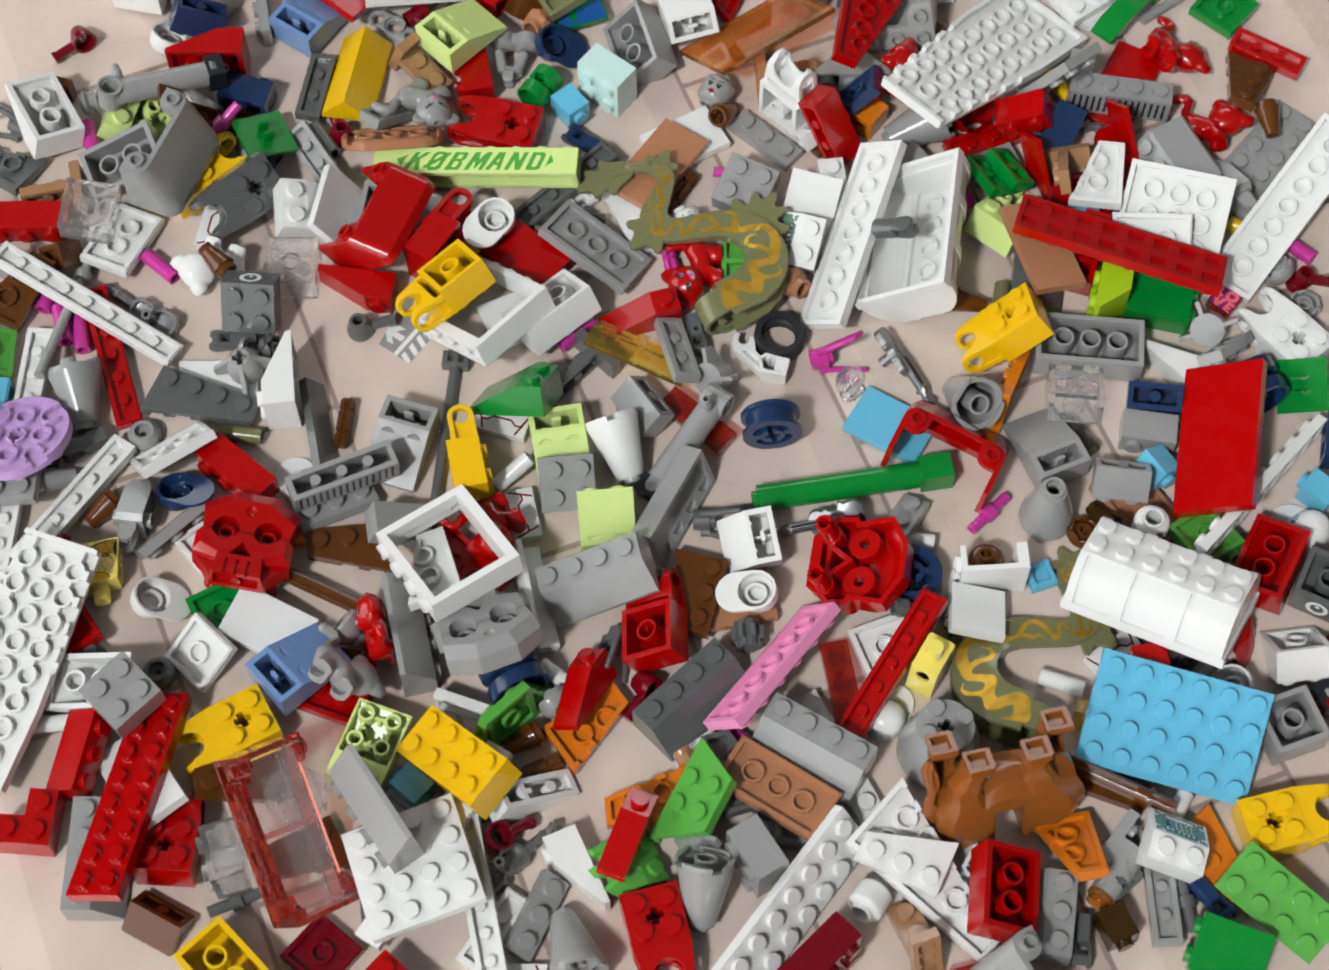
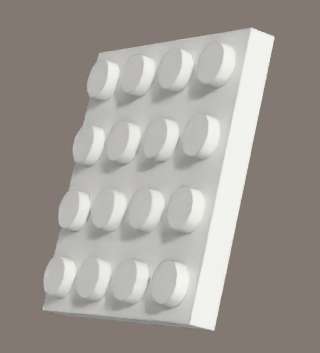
(1173, 189)
(427, 889)

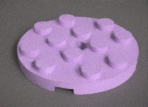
(39, 433)

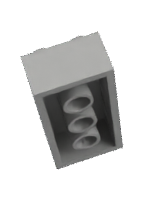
(1094, 341)

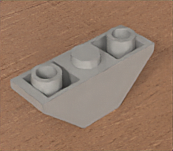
(839, 76)

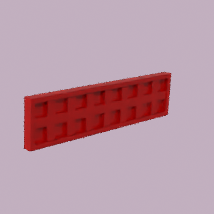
(1120, 245)
(128, 804)

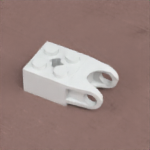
(783, 89)
(1284, 330)

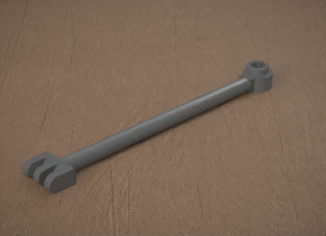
(454, 367)

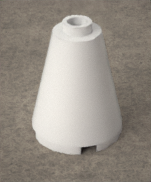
(619, 443)

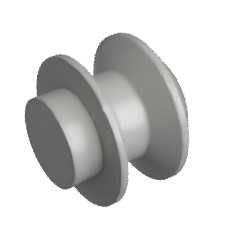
(89, 101)

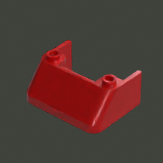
(1118, 130)
(385, 221)
(940, 424)

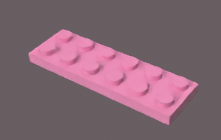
(772, 666)

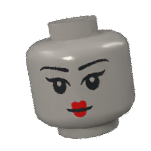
(715, 90)

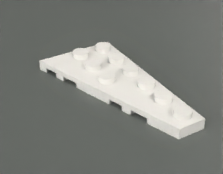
(949, 910)

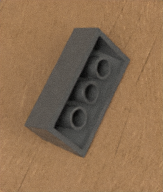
(681, 704)

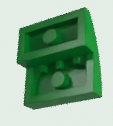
(999, 173)

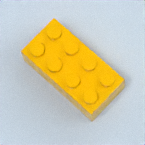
(459, 762)
(217, 949)

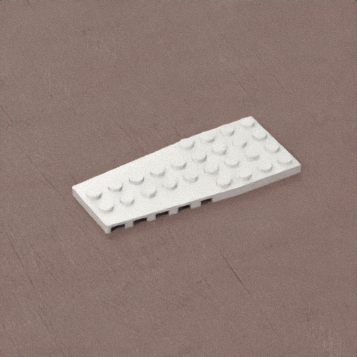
(982, 58)
(38, 614)

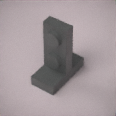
(585, 363)

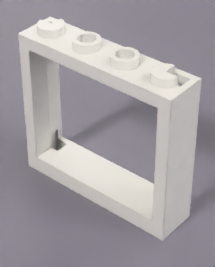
(508, 329)
(468, 589)

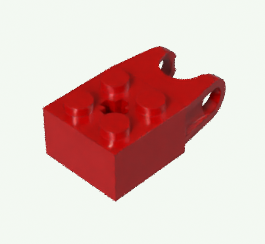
(498, 123)
(437, 230)
(656, 627)
(170, 848)
(661, 943)

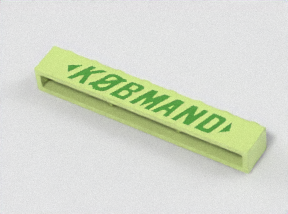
(490, 166)

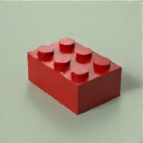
(1003, 890)

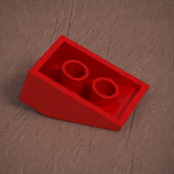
(228, 42)

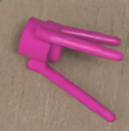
(822, 357)

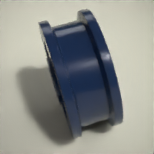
(771, 424)
(925, 571)

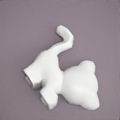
(196, 272)

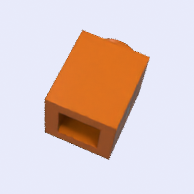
(870, 118)

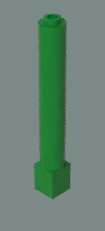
(927, 473)

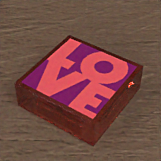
(1225, 303)

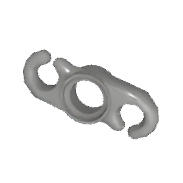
(389, 20)

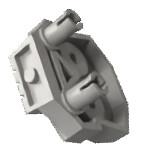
(488, 633)

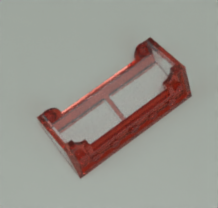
(284, 832)

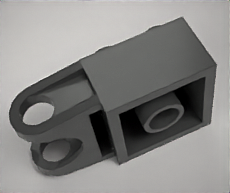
(231, 194)

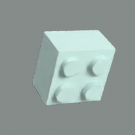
(607, 80)

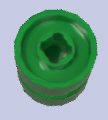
(540, 86)

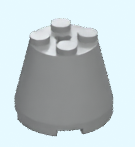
(933, 718)

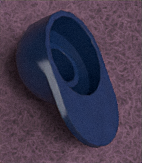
(560, 45)
(184, 490)

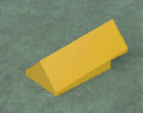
(358, 75)

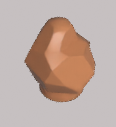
(536, 20)
(797, 284)

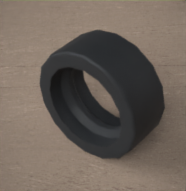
(784, 320)

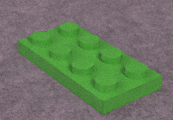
(1277, 901)

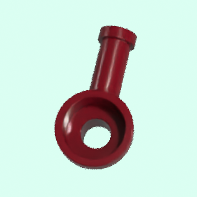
(82, 41)
(338, 125)
(643, 685)
(506, 832)

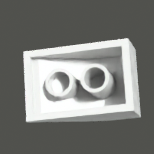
(45, 115)
(293, 206)
(280, 387)
(73, 674)

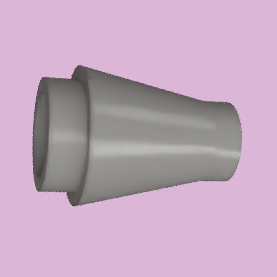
(56, 478)

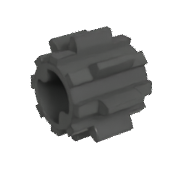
(747, 635)

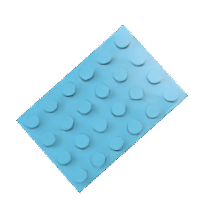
(1174, 726)

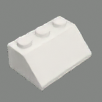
(574, 306)

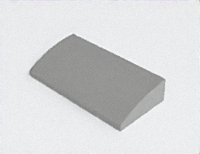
(672, 504)

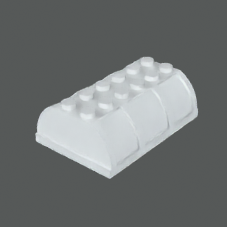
(919, 274)
(1161, 592)

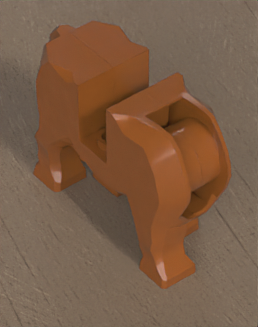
(1031, 780)

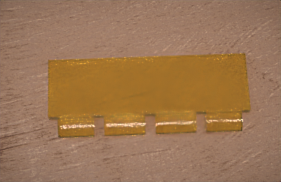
(629, 350)

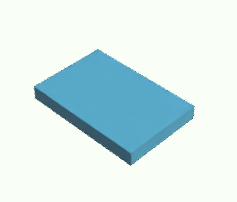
(876, 421)

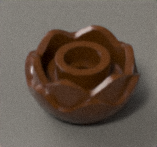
(1080, 530)

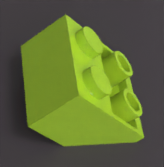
(1109, 291)

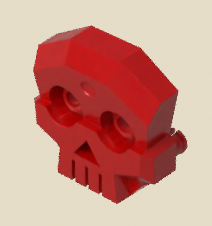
(243, 557)
(841, 563)

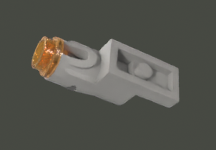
(1121, 859)

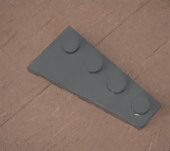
(199, 399)

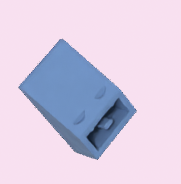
(305, 24)
(284, 668)

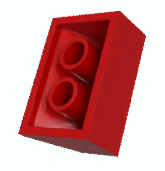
(1277, 554)

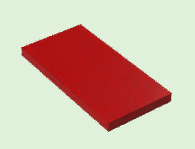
(1220, 439)

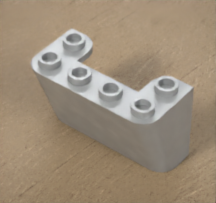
(911, 19)

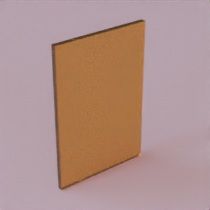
(755, 33)

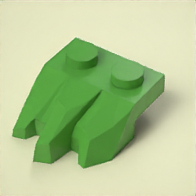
(644, 873)

